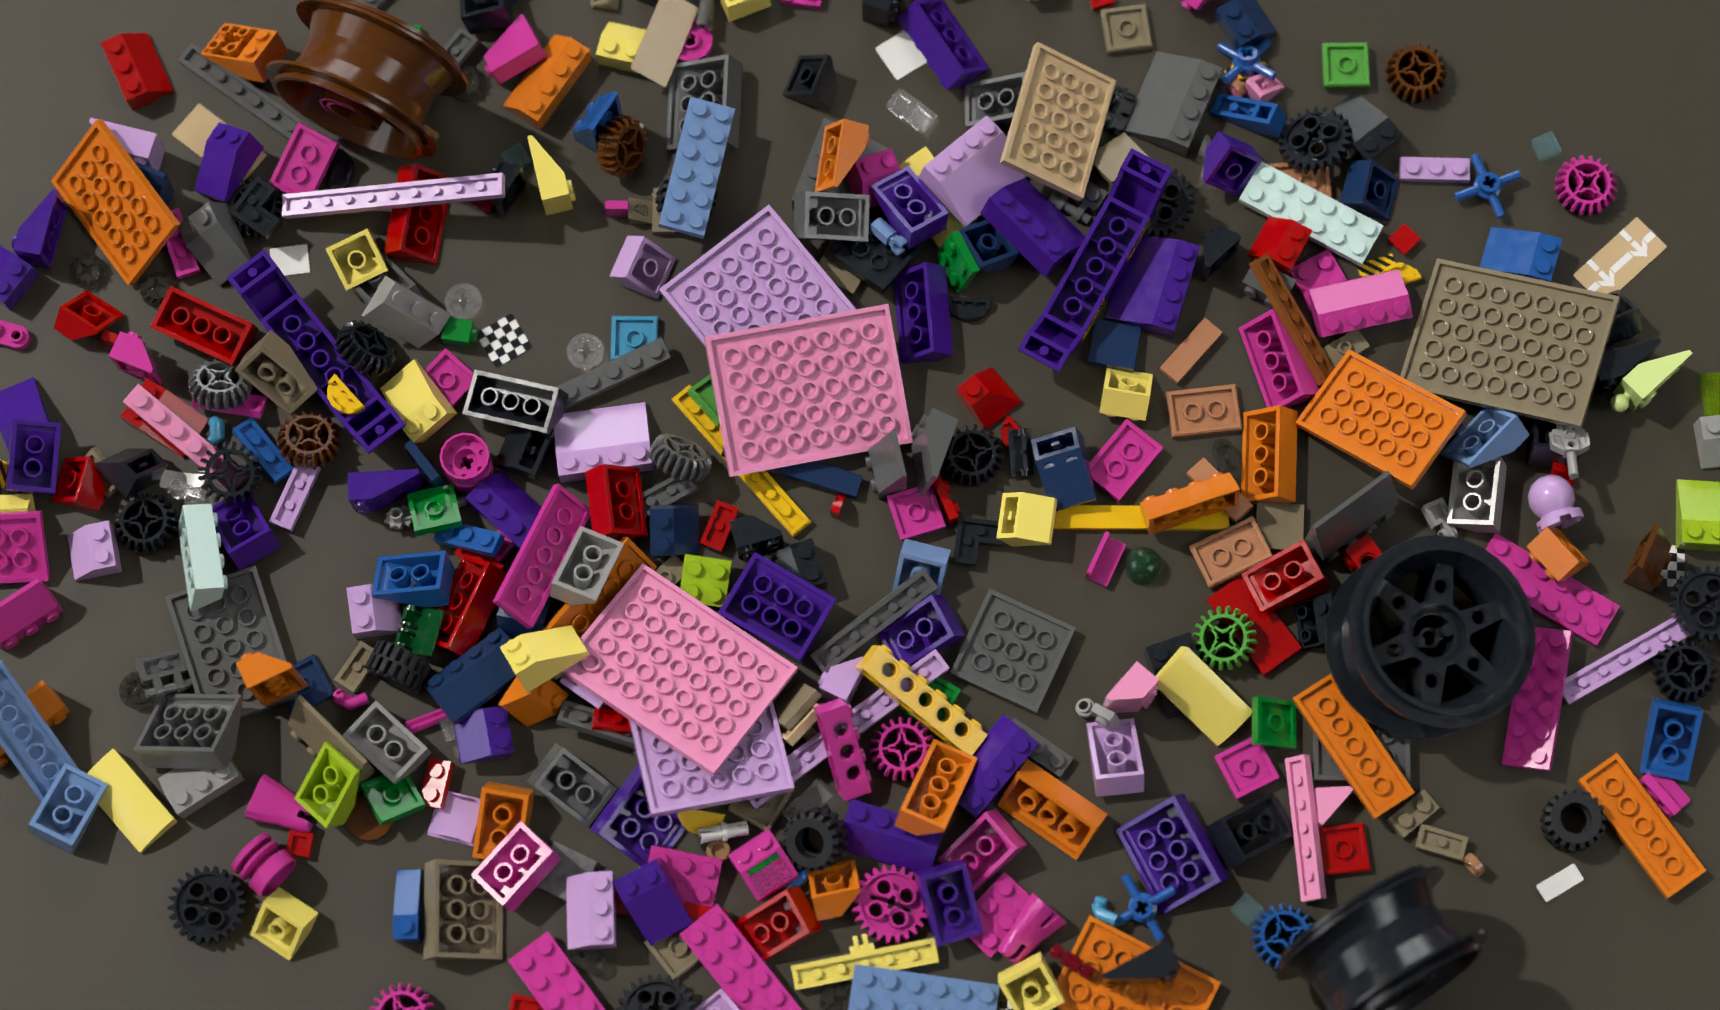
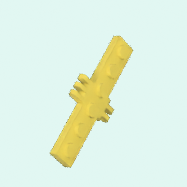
(841, 967)

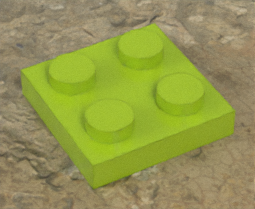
(706, 578)

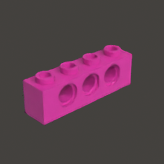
(828, 716)

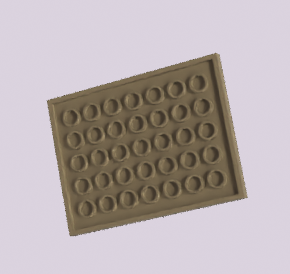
(1510, 342)

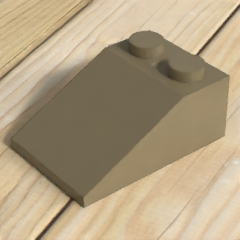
(277, 372)

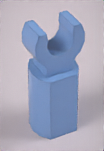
(888, 235)

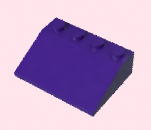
(1032, 225)
(1154, 285)
(777, 607)
(628, 822)
(1173, 850)

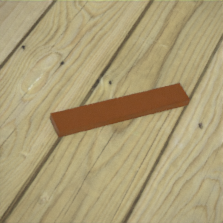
(1292, 318)

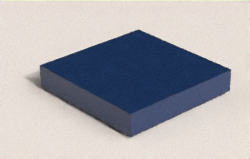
(1114, 345)
(423, 464)
(318, 687)

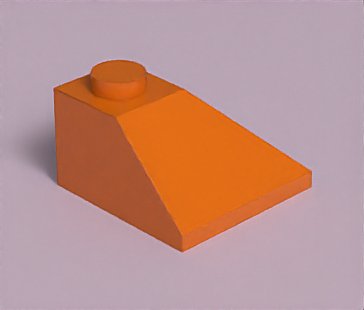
(834, 889)

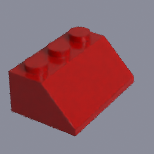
(137, 68)
(616, 501)

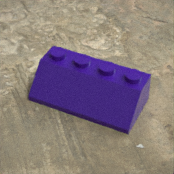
(943, 43)
(923, 314)
(504, 507)
(997, 763)
(876, 838)

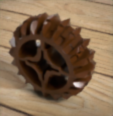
(1432, 66)
(621, 145)
(308, 449)

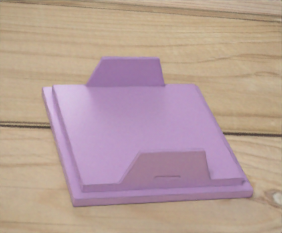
(457, 820)

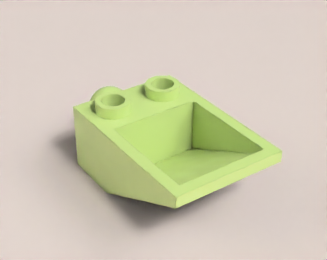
(1642, 382)

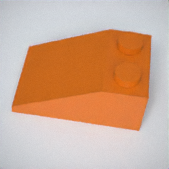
(840, 149)
(499, 813)

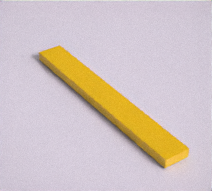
(759, 482)
(1126, 518)

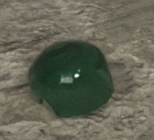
(1143, 565)

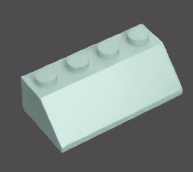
(201, 555)

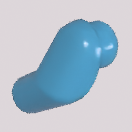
(217, 430)
(1102, 913)

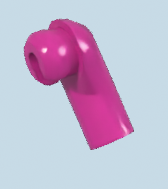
(349, 702)

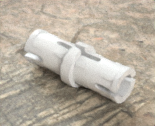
(723, 831)

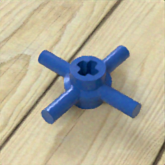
(1246, 61)
(1490, 179)
(1152, 901)

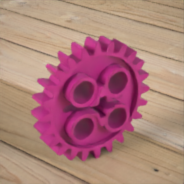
(883, 924)

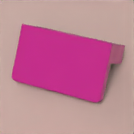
(1105, 561)
(1665, 793)

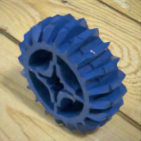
(1279, 925)

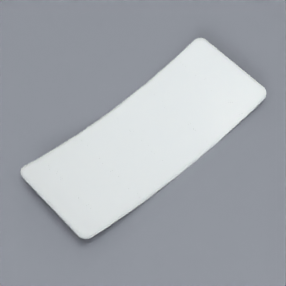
(187, 478)
(1559, 882)

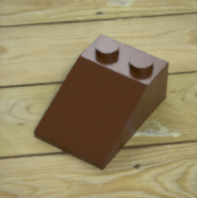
(1649, 560)

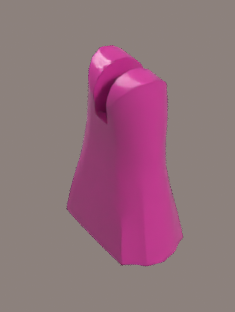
(276, 805)
(1031, 928)

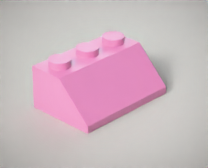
(1133, 691)

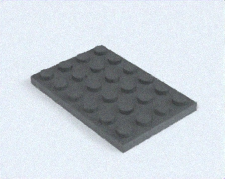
(223, 633)

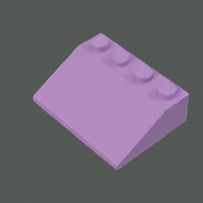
(970, 171)
(602, 437)

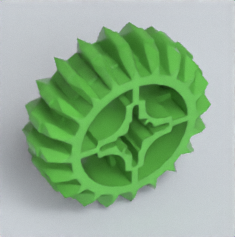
(1232, 630)

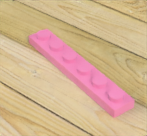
(177, 431)
(1305, 828)

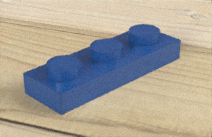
(269, 456)
(471, 539)

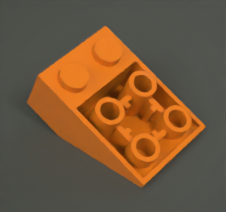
(245, 50)

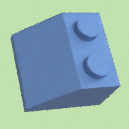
(919, 555)

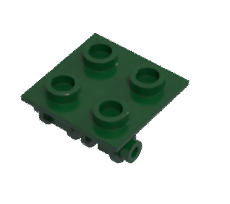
(420, 629)

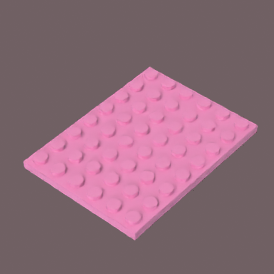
(807, 389)
(679, 669)

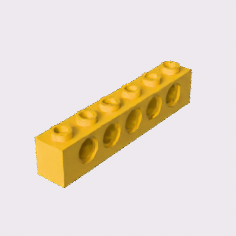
(872, 668)

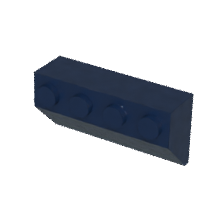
(472, 678)

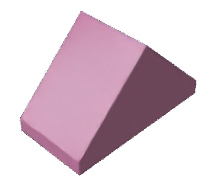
(1262, 88)
(1328, 800)

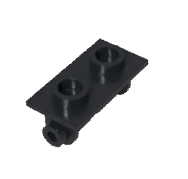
(1120, 104)
(1020, 452)

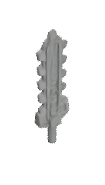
(1569, 443)

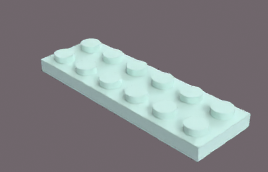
(1332, 222)

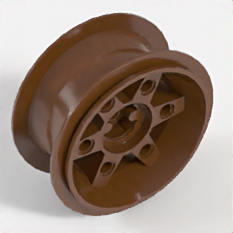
(367, 77)

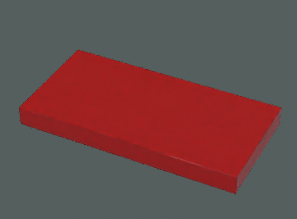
(1273, 638)

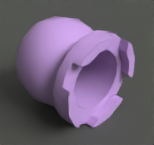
(1553, 502)

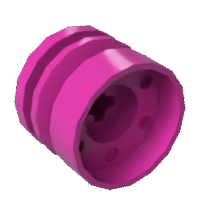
(463, 450)
(265, 865)

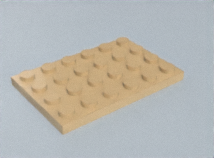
(1058, 121)

